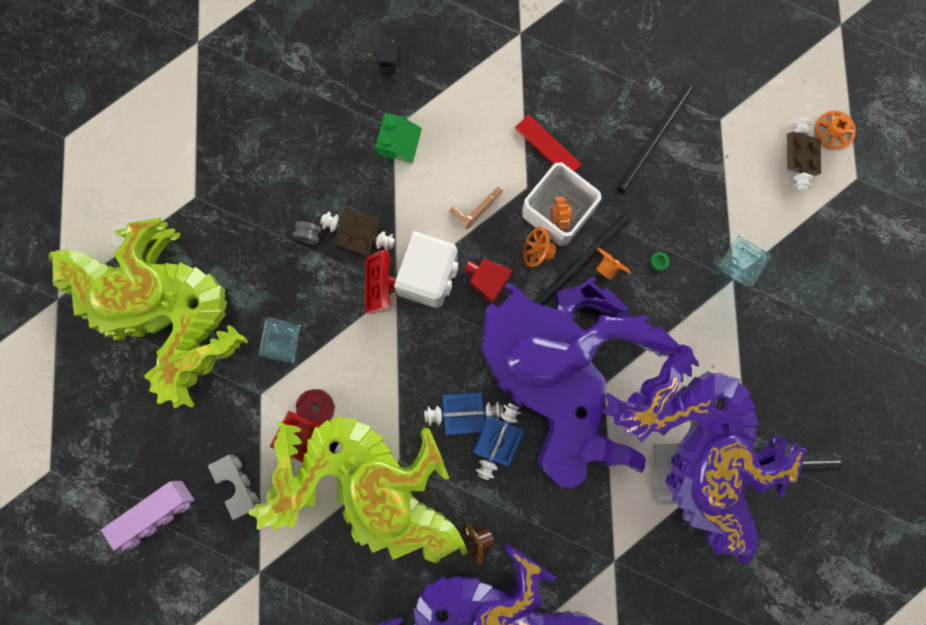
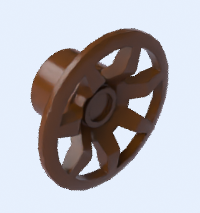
(480, 541)

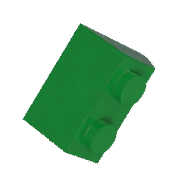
(398, 138)

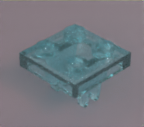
(744, 261)
(279, 340)

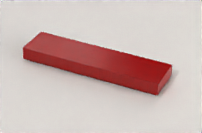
(546, 143)

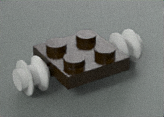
(803, 154)
(357, 231)

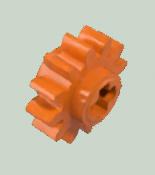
(561, 213)

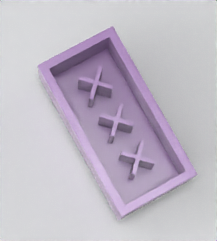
(148, 515)

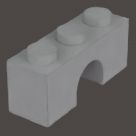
(243, 499)

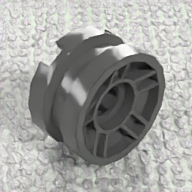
(306, 232)

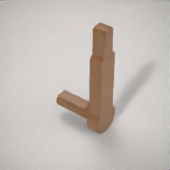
(469, 220)

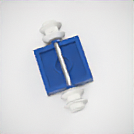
(463, 413)
(498, 441)

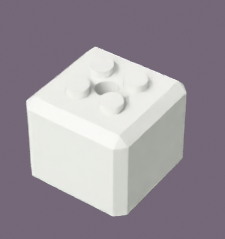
(561, 182)
(427, 270)

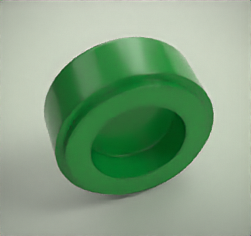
(659, 262)

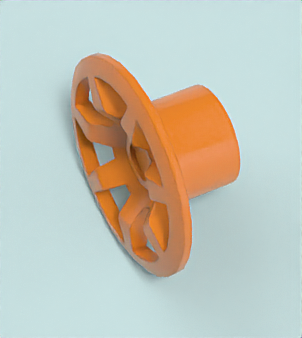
(836, 128)
(541, 248)
(610, 266)

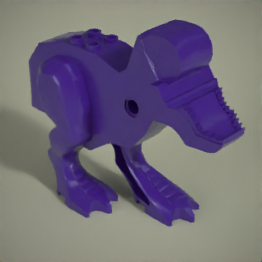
(550, 370)

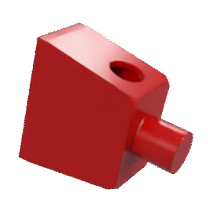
(488, 278)

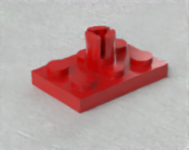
(378, 282)
(307, 428)

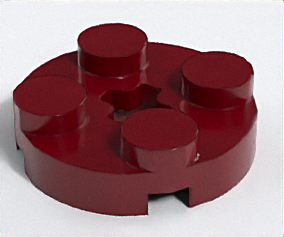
(315, 396)

